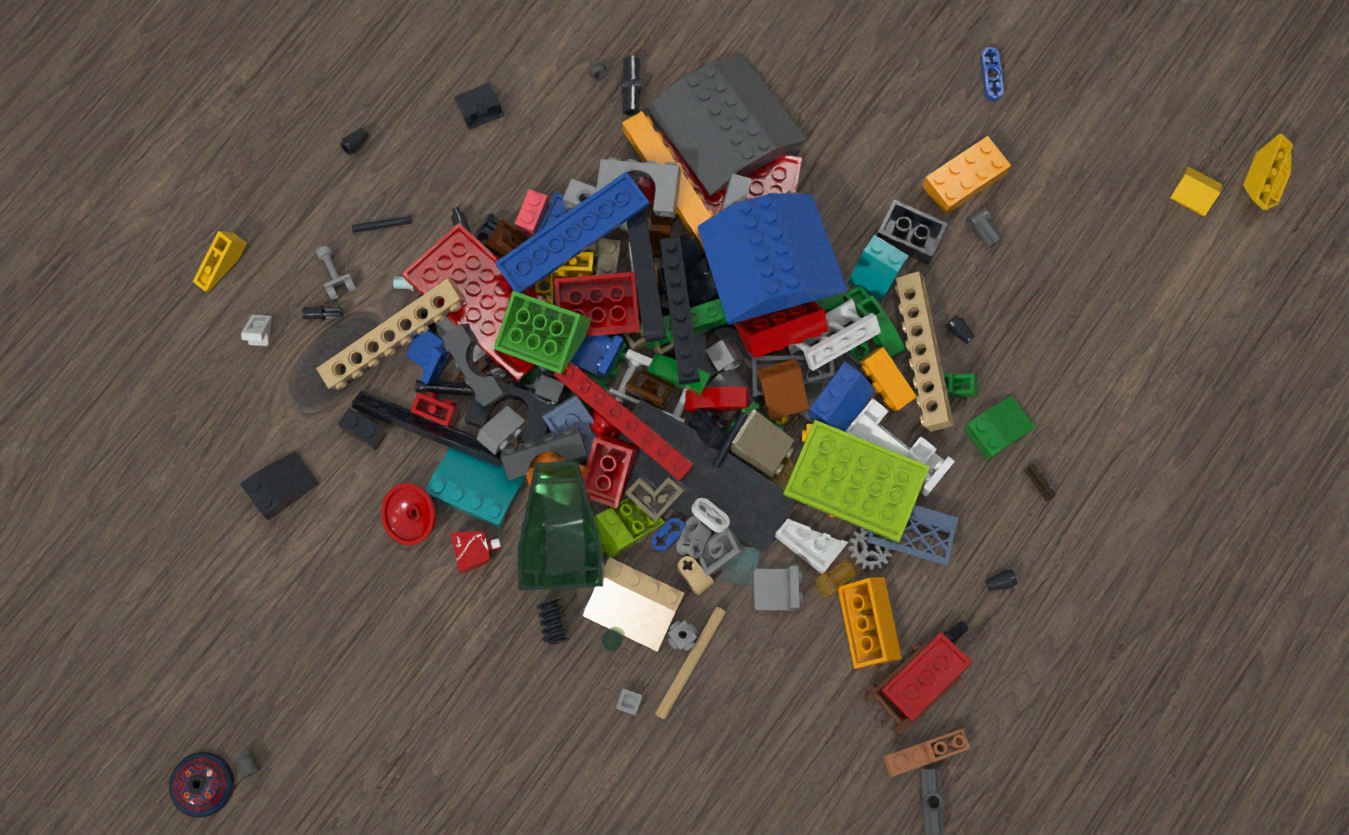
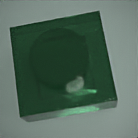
(529, 379)

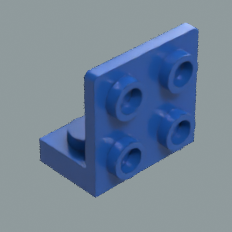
(429, 353)
(598, 354)

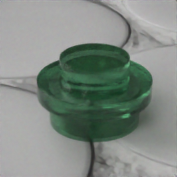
(611, 640)

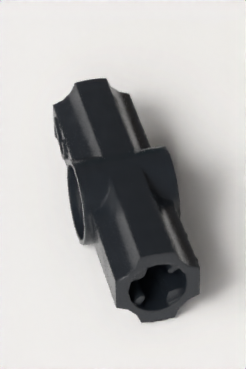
(631, 85)

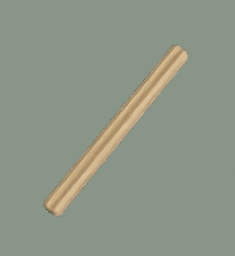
(690, 663)

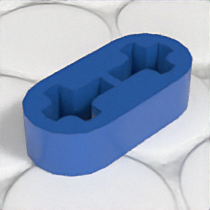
(671, 538)

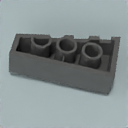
(810, 377)

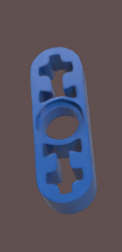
(995, 66)

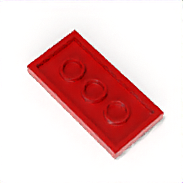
(926, 677)

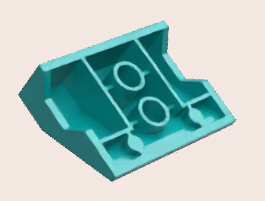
(474, 487)

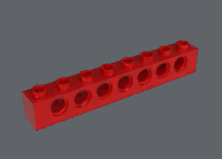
(625, 421)

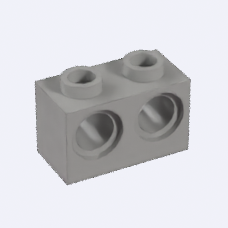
(725, 355)

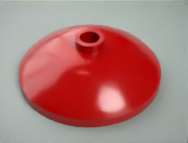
(400, 517)

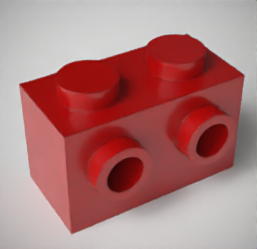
(434, 409)

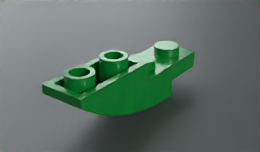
(866, 305)

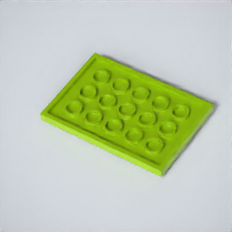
(856, 481)

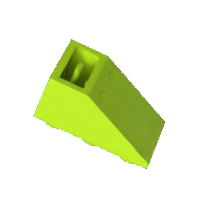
(625, 526)

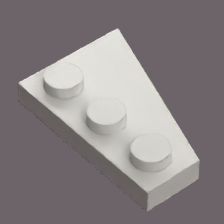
(810, 545)

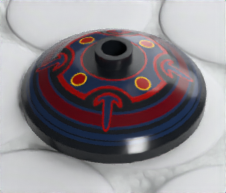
(215, 787)

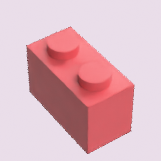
(531, 213)

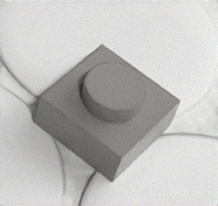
(629, 702)

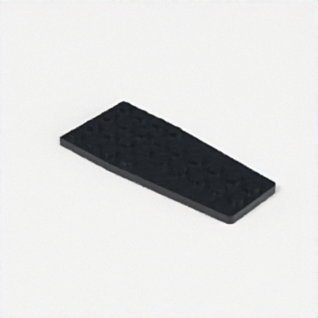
(748, 498)

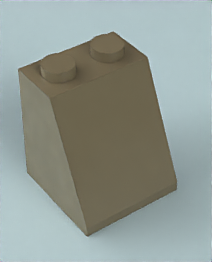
(762, 445)

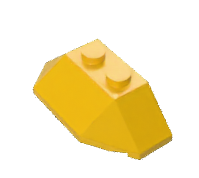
(1269, 172)

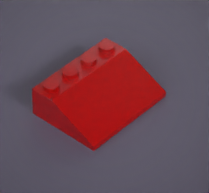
(604, 298)

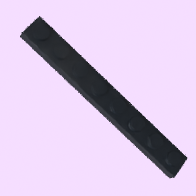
(679, 311)
(425, 427)

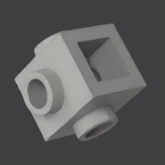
(682, 644)

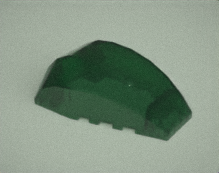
(559, 532)

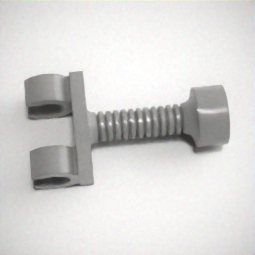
(325, 253)

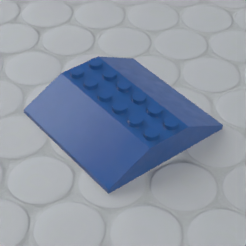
(770, 255)

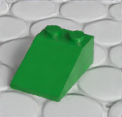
(998, 428)

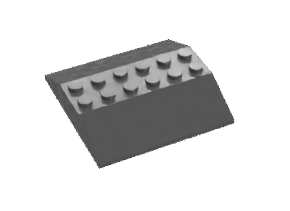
(725, 122)

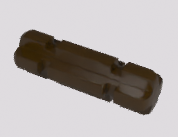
(1039, 482)

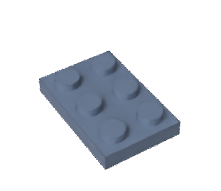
(571, 414)

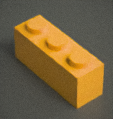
(887, 379)

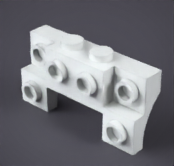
(868, 428)

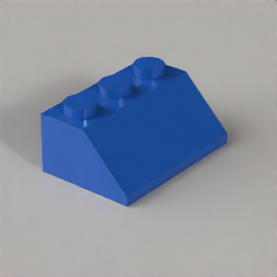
(842, 398)

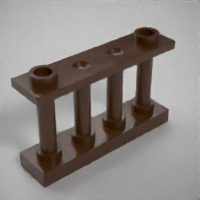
(901, 723)

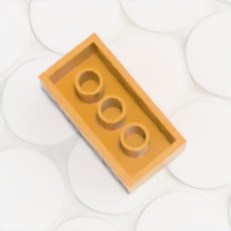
(966, 175)

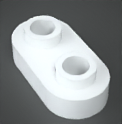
(710, 515)

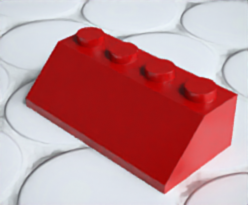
(782, 328)

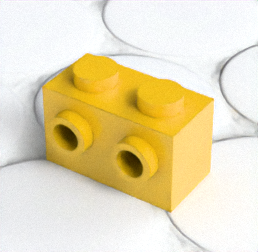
(578, 266)

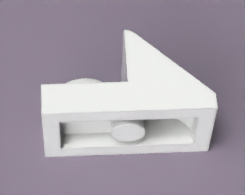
(257, 330)

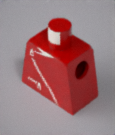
(473, 549)

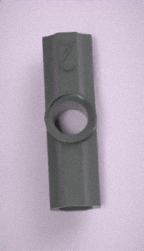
(932, 787)

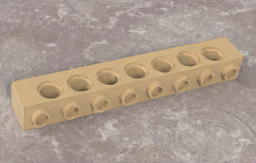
(331, 369)
(942, 416)

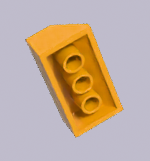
(869, 622)

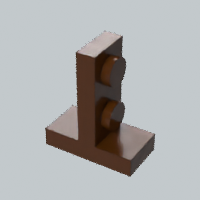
(658, 230)

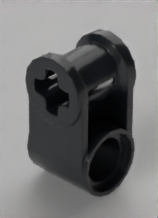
(486, 228)

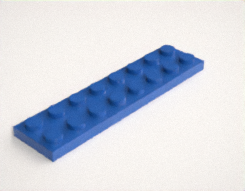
(572, 233)

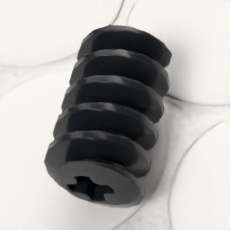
(552, 622)

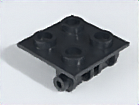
(479, 106)

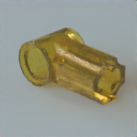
(831, 581)

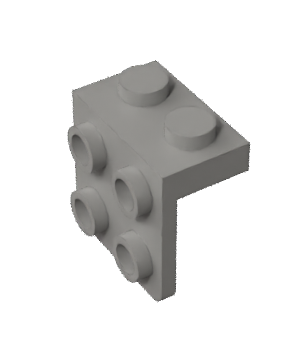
(777, 589)

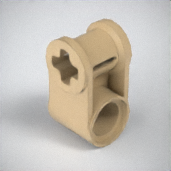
(696, 578)

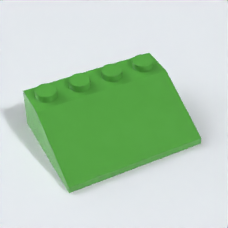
(541, 332)

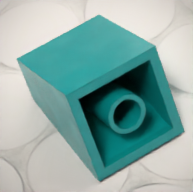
(878, 268)

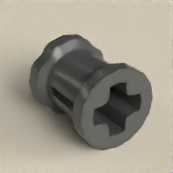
(247, 764)

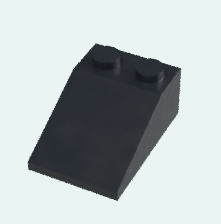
(279, 485)

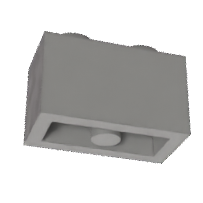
(501, 430)

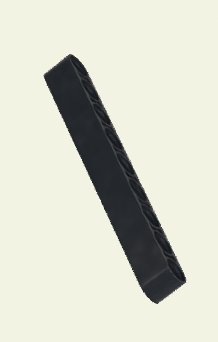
(646, 277)

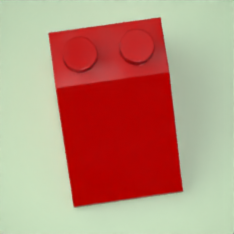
(609, 469)

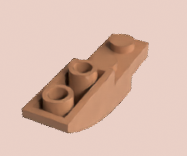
(926, 752)

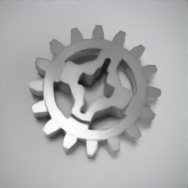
(876, 553)

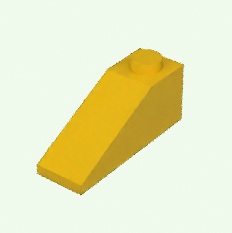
(219, 259)

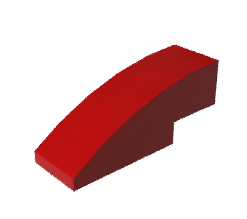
(717, 399)

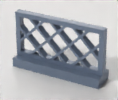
(935, 523)

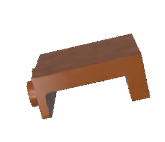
(783, 389)

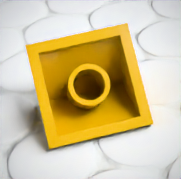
(1196, 191)

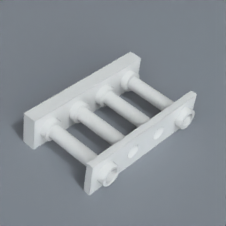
(843, 340)
(634, 361)

